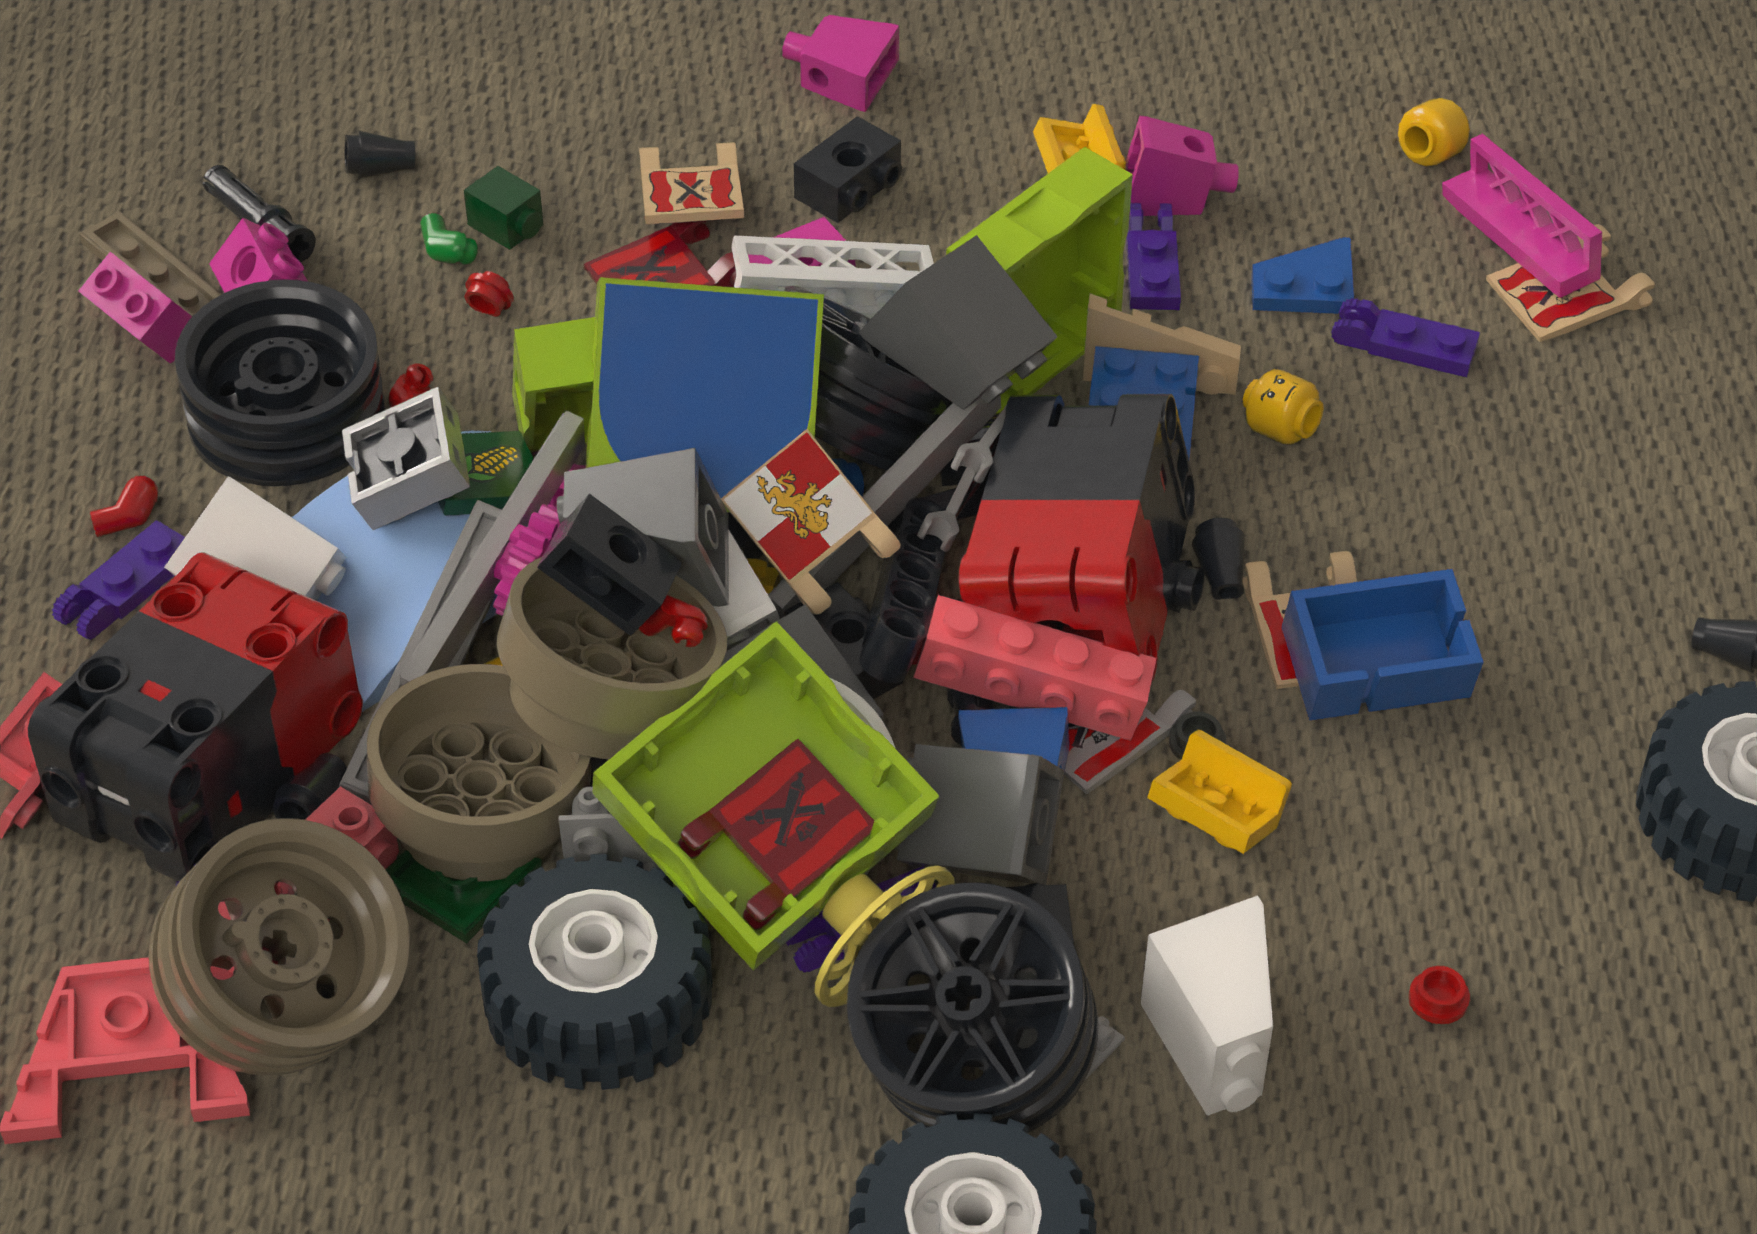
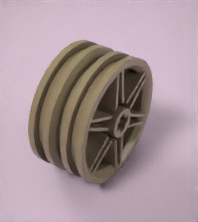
(330, 881)

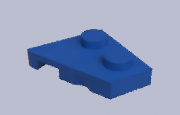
(1305, 280)

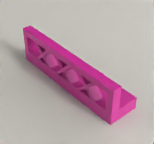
(1522, 224)

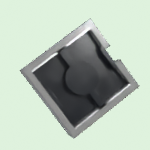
(405, 458)

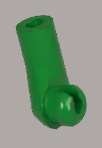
(444, 244)

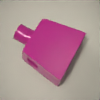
(845, 58)
(1175, 167)

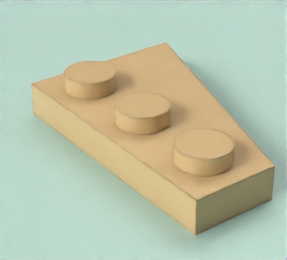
(1115, 329)

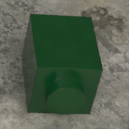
(504, 207)

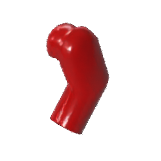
(410, 384)
(130, 510)
(686, 620)

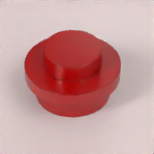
(488, 293)
(1439, 995)

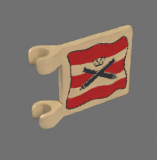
(691, 191)
(1553, 316)

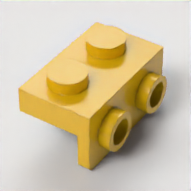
(1062, 139)
(1222, 793)

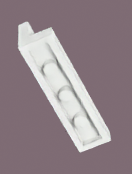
(837, 279)

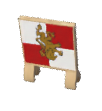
(801, 512)

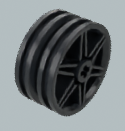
(277, 379)
(863, 396)
(928, 939)

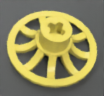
(854, 914)

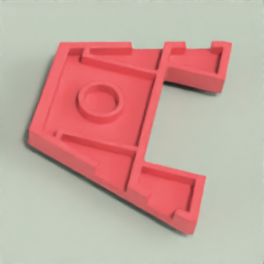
(110, 1024)

